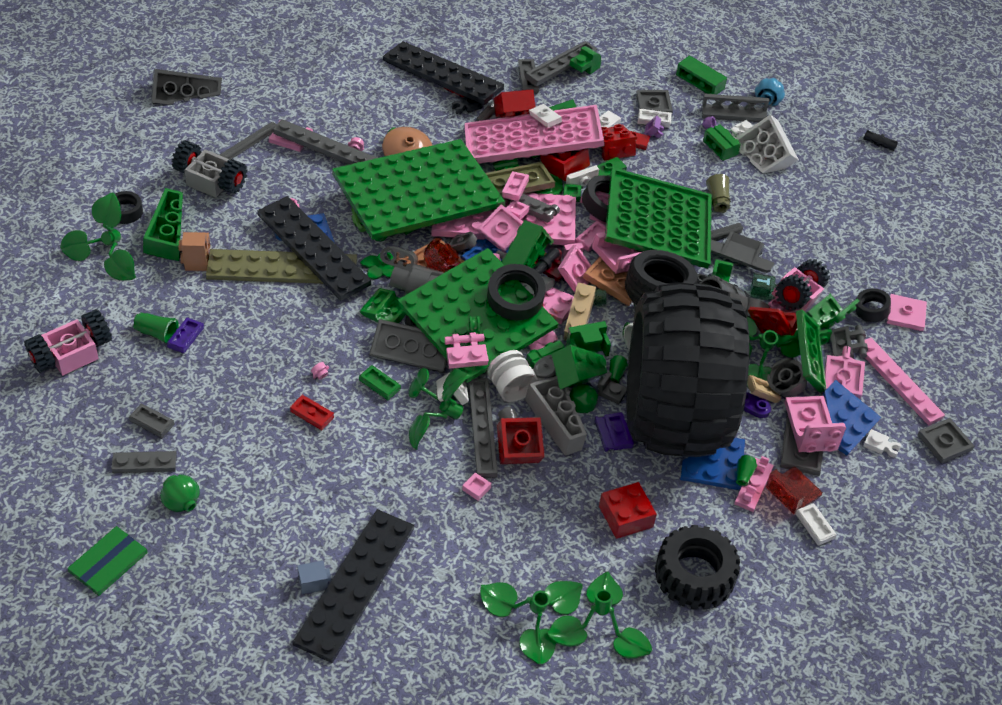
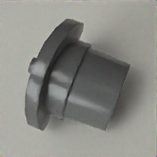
(545, 367)

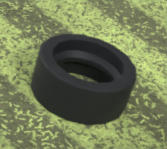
(133, 214)
(873, 295)

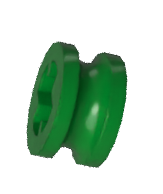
(474, 324)

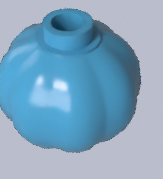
(769, 89)

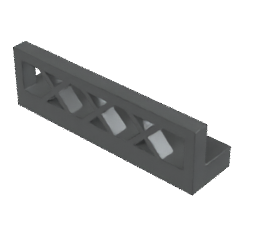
(734, 111)

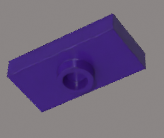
(185, 335)

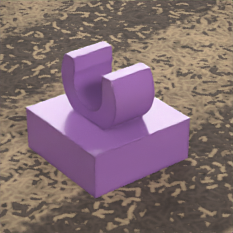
(654, 128)

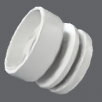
(511, 375)

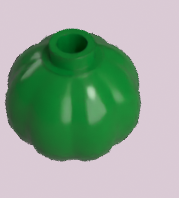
(180, 493)

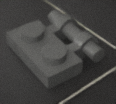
(842, 337)

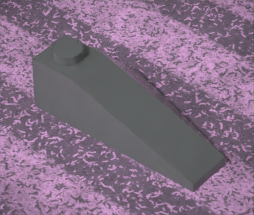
(178, 86)

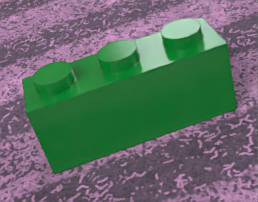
(701, 76)

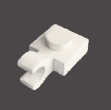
(740, 128)

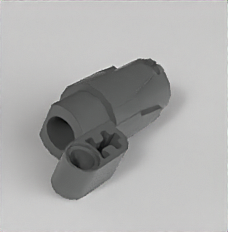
(404, 275)
(735, 293)

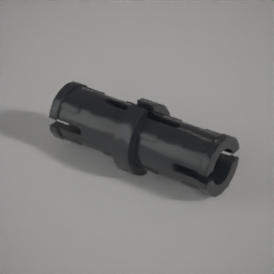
(880, 140)
(544, 262)

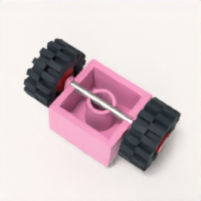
(802, 286)
(70, 344)

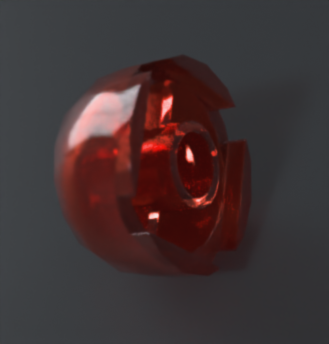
(440, 256)

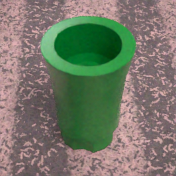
(156, 326)

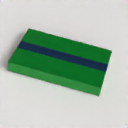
(107, 560)

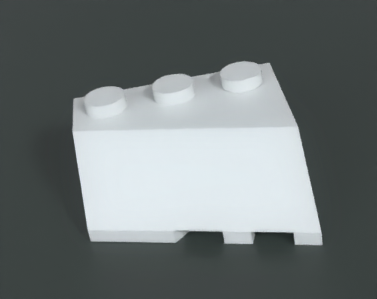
(767, 146)

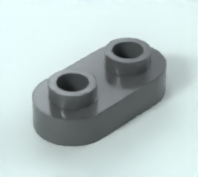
(463, 241)

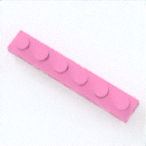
(902, 383)

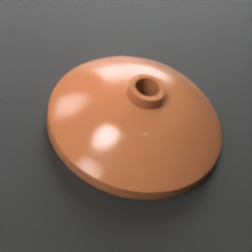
(397, 140)

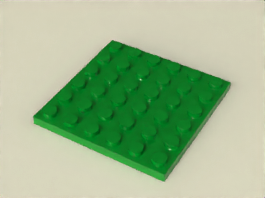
(658, 216)
(448, 300)

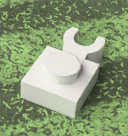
(879, 443)

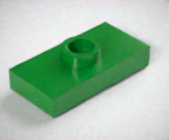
(606, 167)
(379, 382)

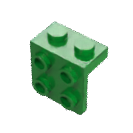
(829, 310)

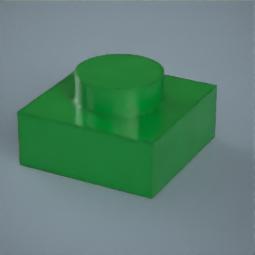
(572, 190)

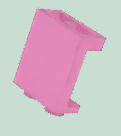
(614, 255)

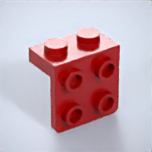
(618, 142)
(774, 319)

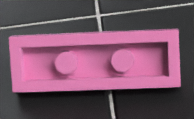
(750, 494)

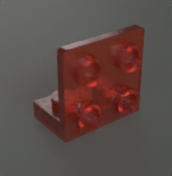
(792, 489)

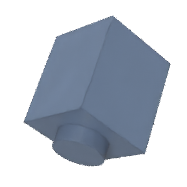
(313, 577)

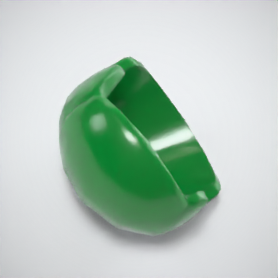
(584, 398)

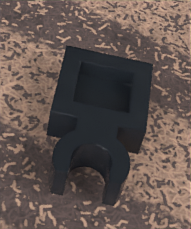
(466, 104)

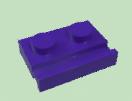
(614, 432)

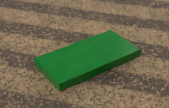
(811, 351)

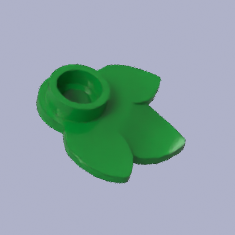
(377, 267)

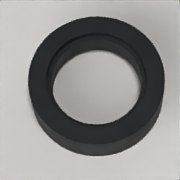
(591, 201)
(520, 273)

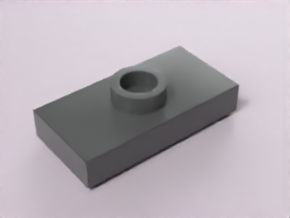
(151, 420)

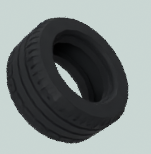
(655, 269)

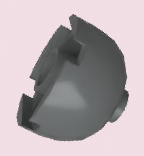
(787, 378)

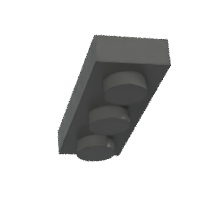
(144, 462)

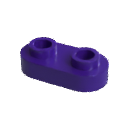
(753, 404)

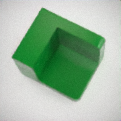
(722, 269)

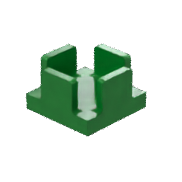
(590, 337)

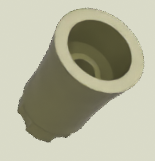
(719, 188)

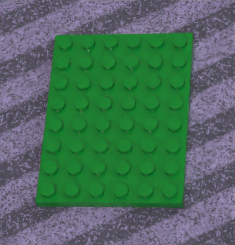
(417, 188)

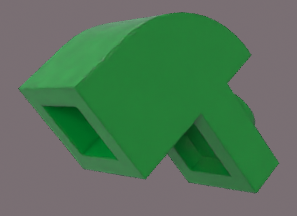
(586, 61)

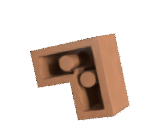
(195, 250)

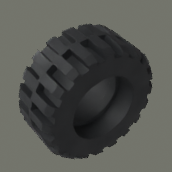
(691, 588)

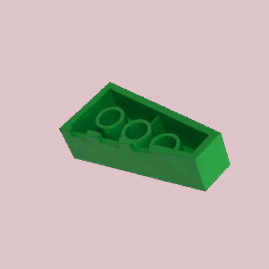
(165, 227)

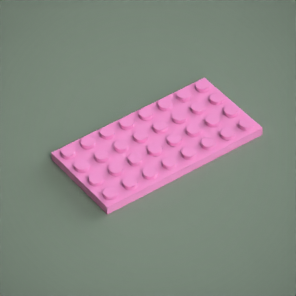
(527, 137)
(560, 228)

